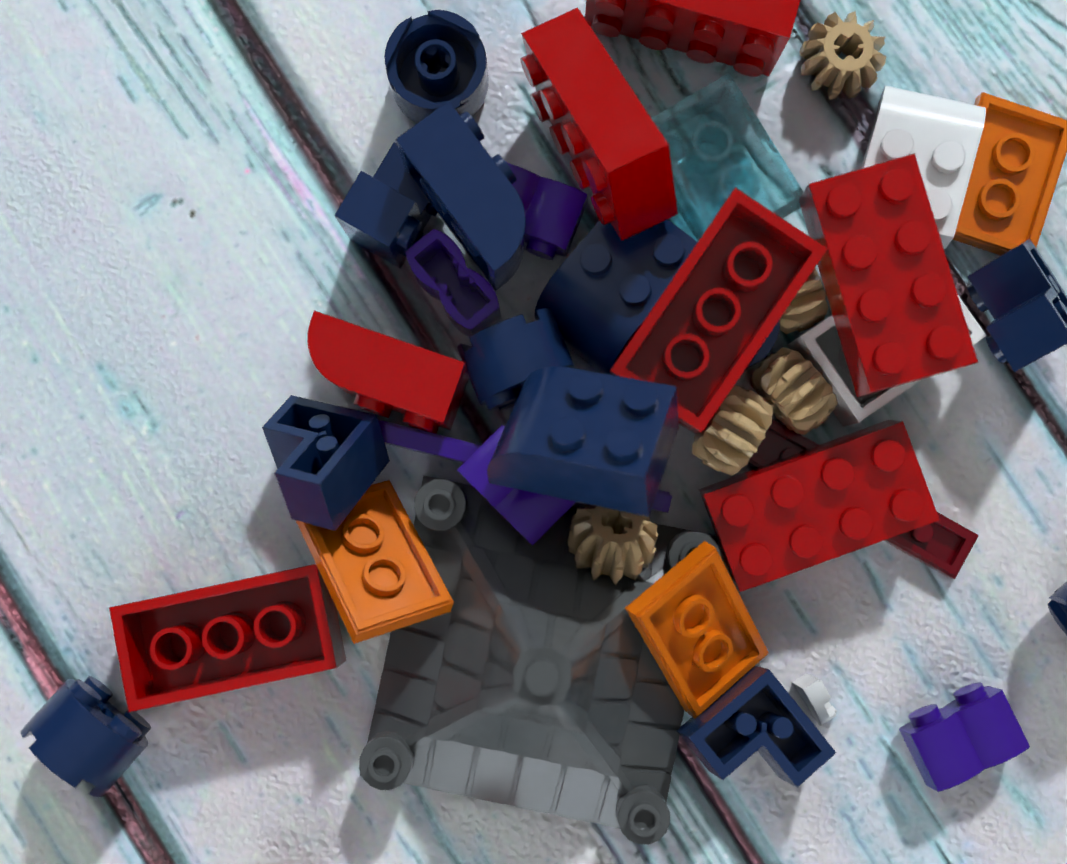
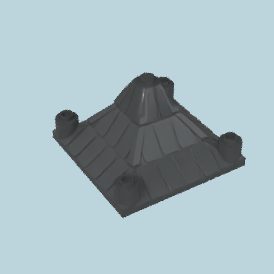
(532, 678)

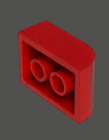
(388, 373)

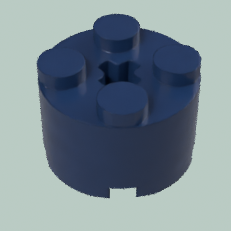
(427, 46)
(508, 353)
(86, 736)

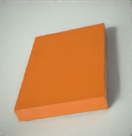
(1011, 176)
(377, 567)
(698, 629)

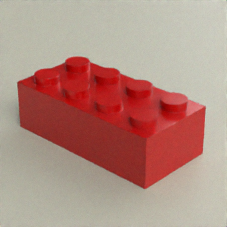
(730, 32)
(599, 124)
(887, 276)
(720, 307)
(819, 504)
(226, 637)

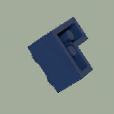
(386, 210)
(1025, 306)
(324, 458)
(759, 718)

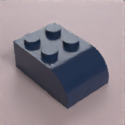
(468, 189)
(611, 288)
(588, 439)

